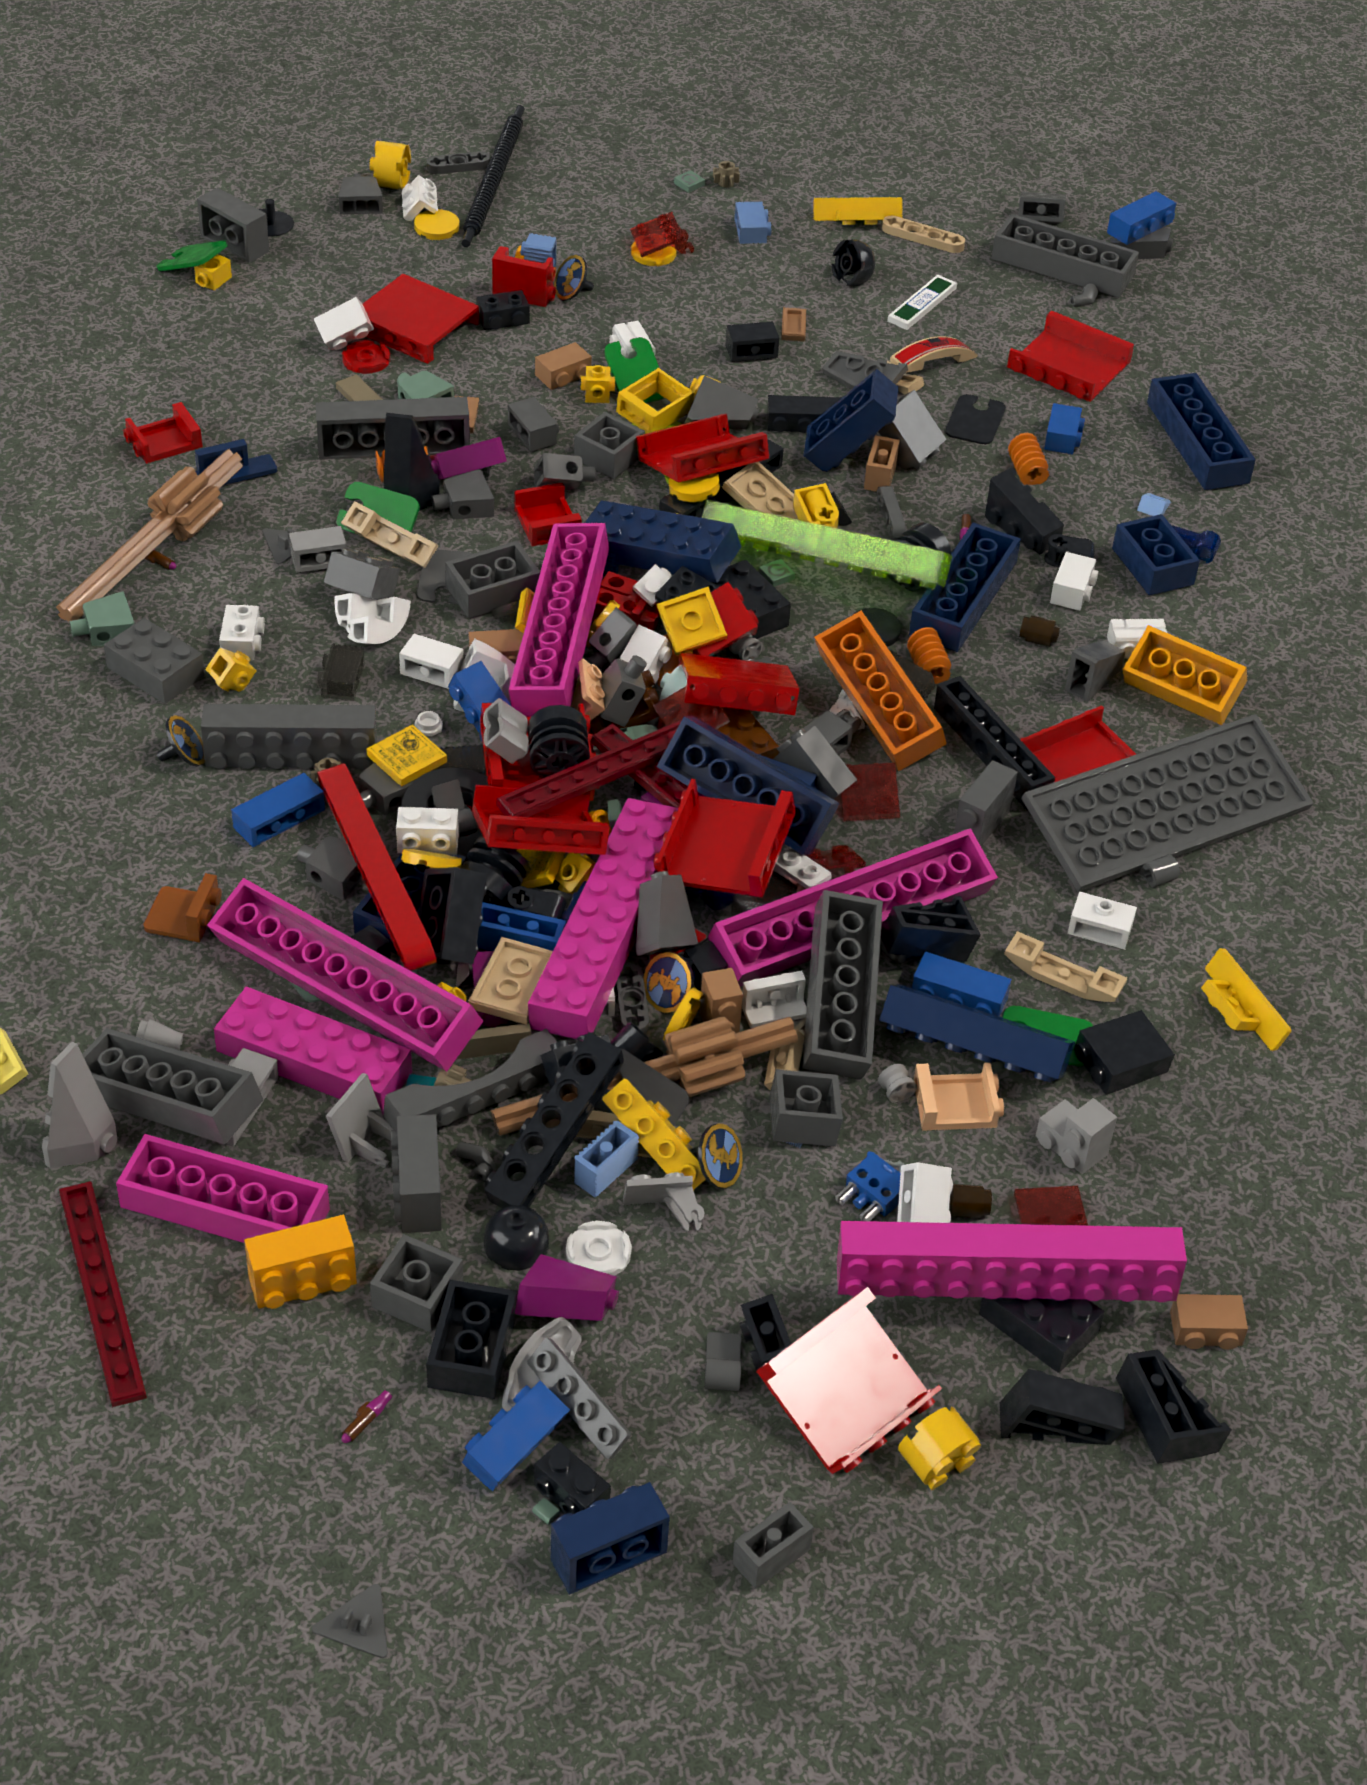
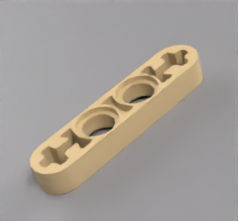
(922, 234)

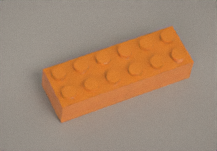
(880, 690)

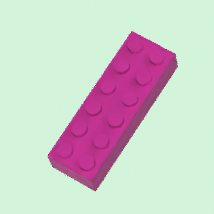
(311, 1046)
(216, 1191)

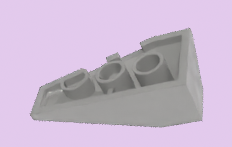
(78, 1116)

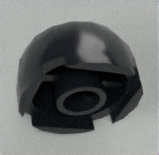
(852, 258)
(516, 1237)

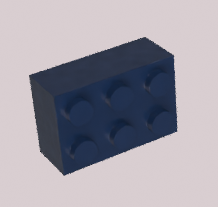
(1155, 554)
(609, 1537)

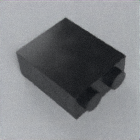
(1123, 1052)

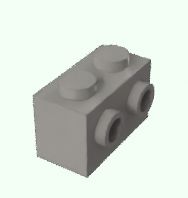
(313, 548)

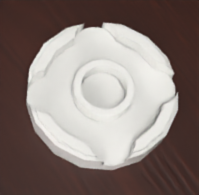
(597, 1256)

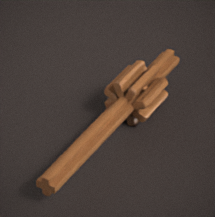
(179, 507)
(696, 1058)

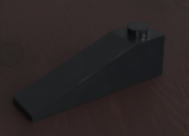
(406, 462)

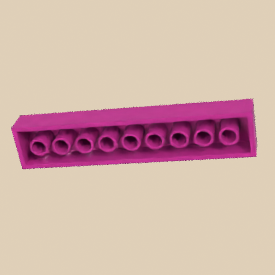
(559, 617)
(600, 926)
(782, 930)
(346, 974)
(1010, 1261)

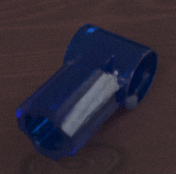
(1203, 545)

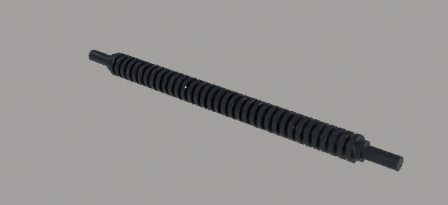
(493, 176)

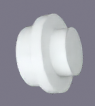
(429, 723)

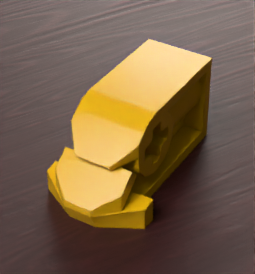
(816, 505)

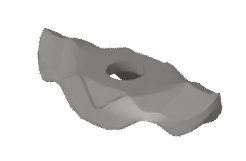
(521, 1374)

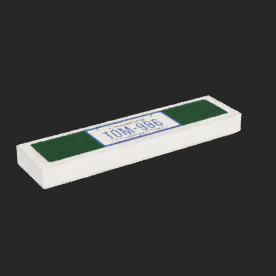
(922, 302)

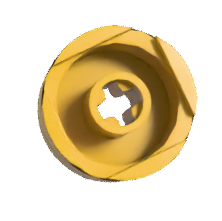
(391, 164)
(940, 1446)

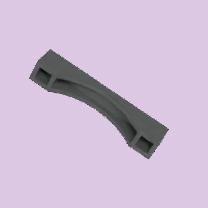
(451, 1102)

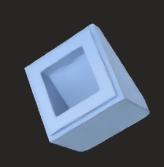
(1153, 504)

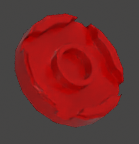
(366, 357)

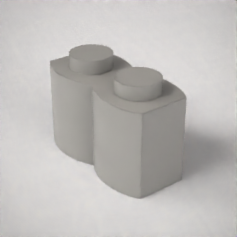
(506, 731)

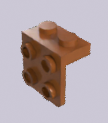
(184, 912)

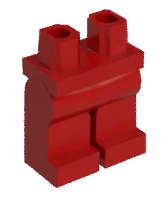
(621, 590)

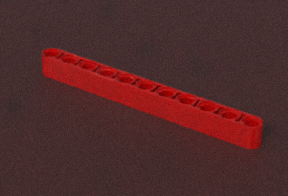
(377, 868)

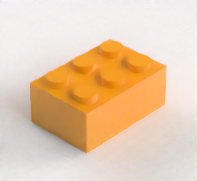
(301, 1262)

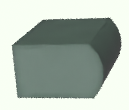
(546, 1511)

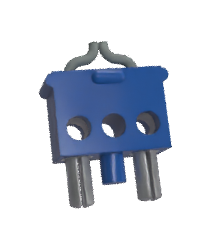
(875, 1184)

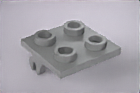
(355, 1118)
(673, 1190)

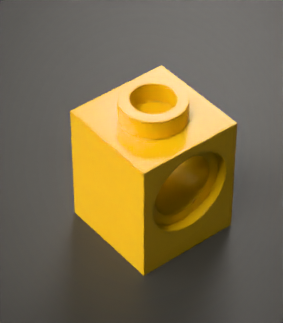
(214, 272)

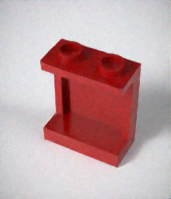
(520, 274)
(165, 436)
(540, 509)
(734, 616)

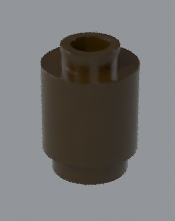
(1039, 630)
(970, 1201)

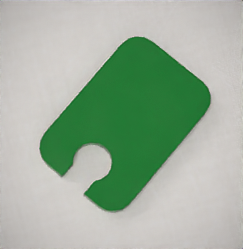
(192, 255)
(631, 370)
(388, 504)
(1053, 1023)

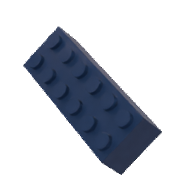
(1201, 431)
(667, 539)
(974, 578)
(736, 773)
(976, 1031)

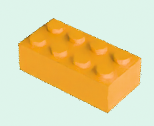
(1185, 675)

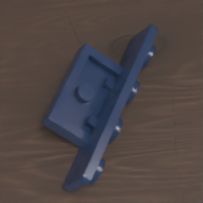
(251, 468)

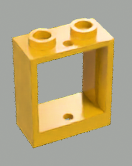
(632, 407)

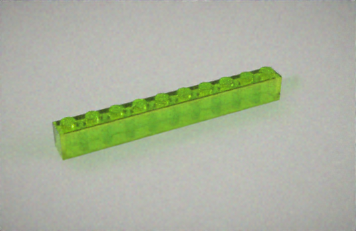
(834, 545)

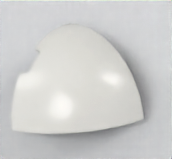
(371, 619)
(496, 663)

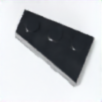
(1019, 513)
(935, 928)
(1061, 1407)
(1167, 1411)

